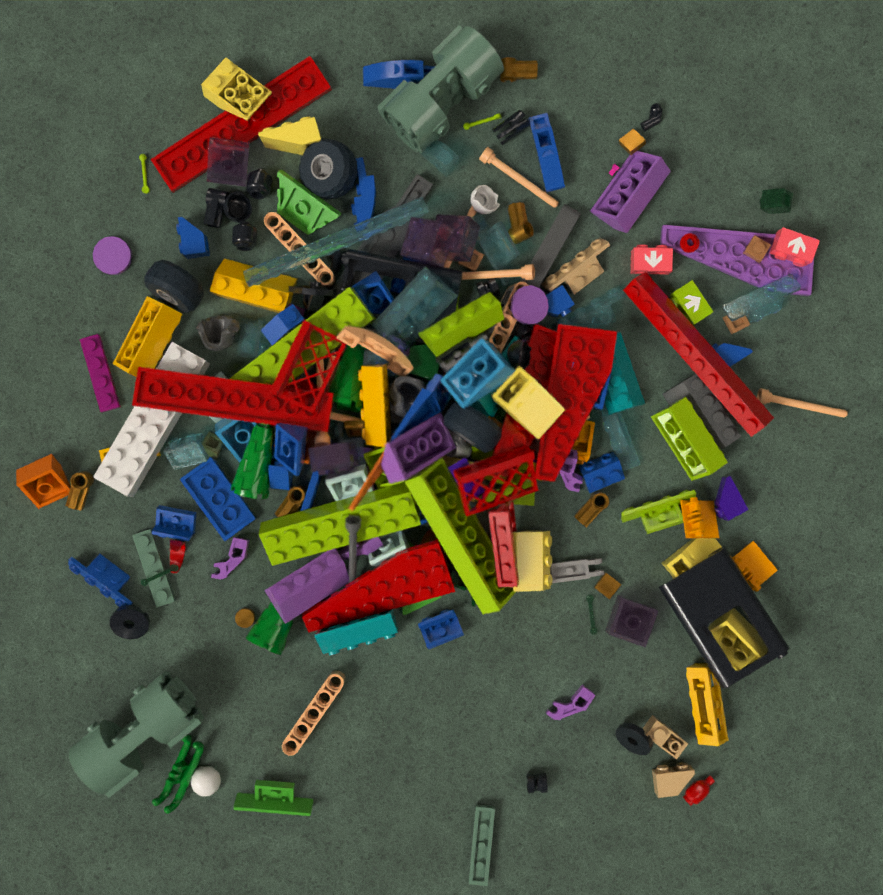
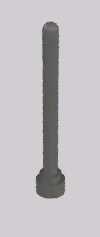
(352, 524)

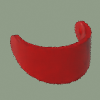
(177, 553)

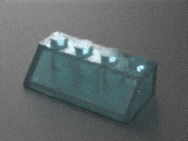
(414, 309)

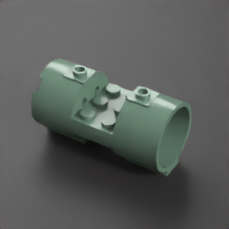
(464, 67)
(109, 754)

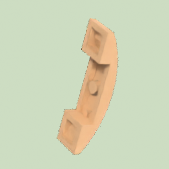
(380, 346)

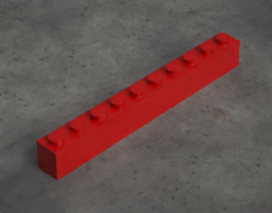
(698, 354)

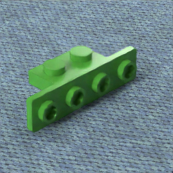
(274, 798)

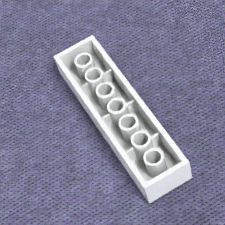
(145, 431)

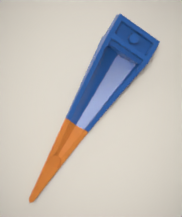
(427, 404)

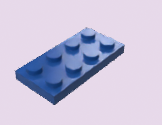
(213, 495)

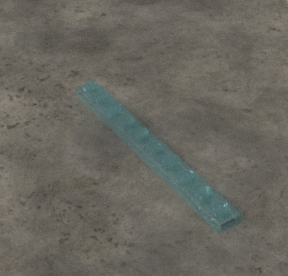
(334, 242)

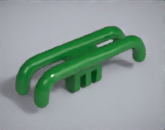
(181, 774)

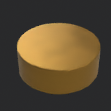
(245, 617)

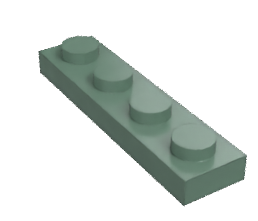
(152, 565)
(481, 845)

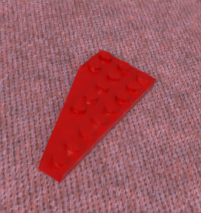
(574, 389)
(513, 433)
(404, 579)

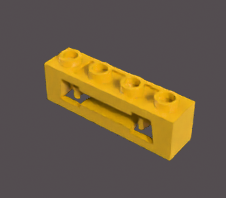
(706, 705)

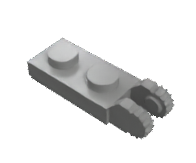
(574, 570)

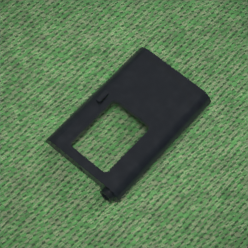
(397, 268)
(708, 593)

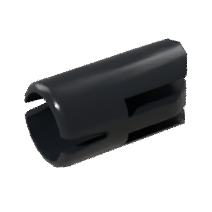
(513, 125)

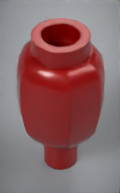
(698, 791)

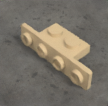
(580, 270)

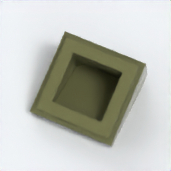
(212, 445)

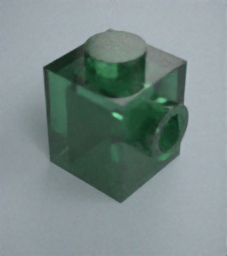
(776, 201)

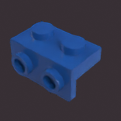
(601, 472)
(174, 523)
(440, 628)

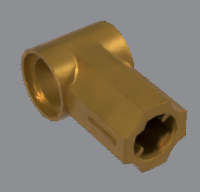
(518, 69)
(520, 227)
(78, 492)
(290, 504)
(589, 510)

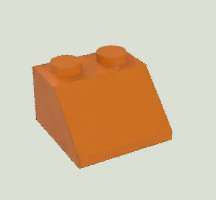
(43, 481)

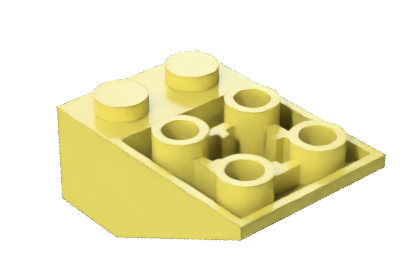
(234, 90)
(291, 136)
(528, 403)
(690, 555)

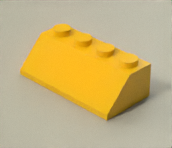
(269, 295)
(147, 337)
(376, 404)

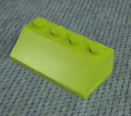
(463, 323)
(689, 439)

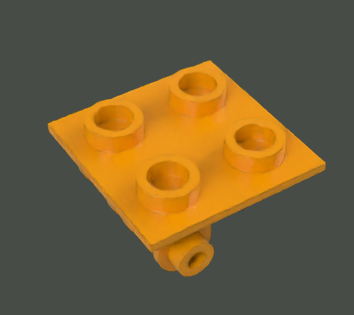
(699, 518)
(754, 565)

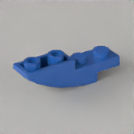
(392, 73)
(547, 152)
(364, 204)

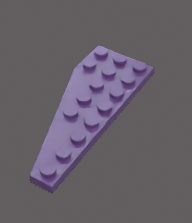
(724, 253)

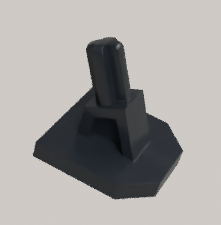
(312, 296)

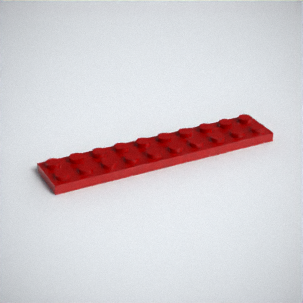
(289, 95)
(228, 399)

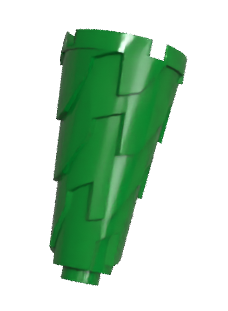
(346, 380)
(253, 470)
(270, 631)

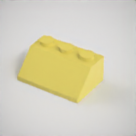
(533, 560)
(737, 639)

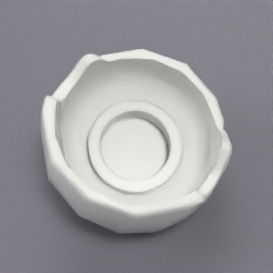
(484, 200)
(205, 781)

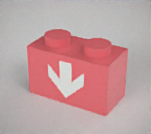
(794, 247)
(651, 260)

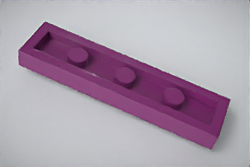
(100, 373)

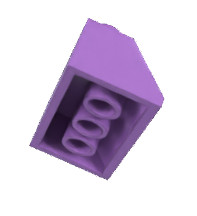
(631, 190)
(416, 449)
(308, 585)

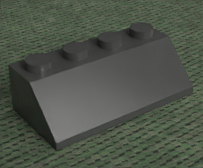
(707, 409)

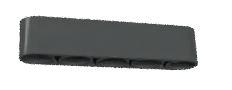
(552, 244)

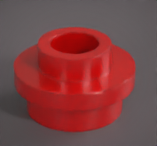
(685, 247)

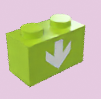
(691, 302)

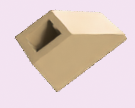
(664, 737)
(671, 780)

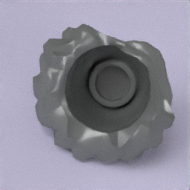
(218, 332)
(404, 393)

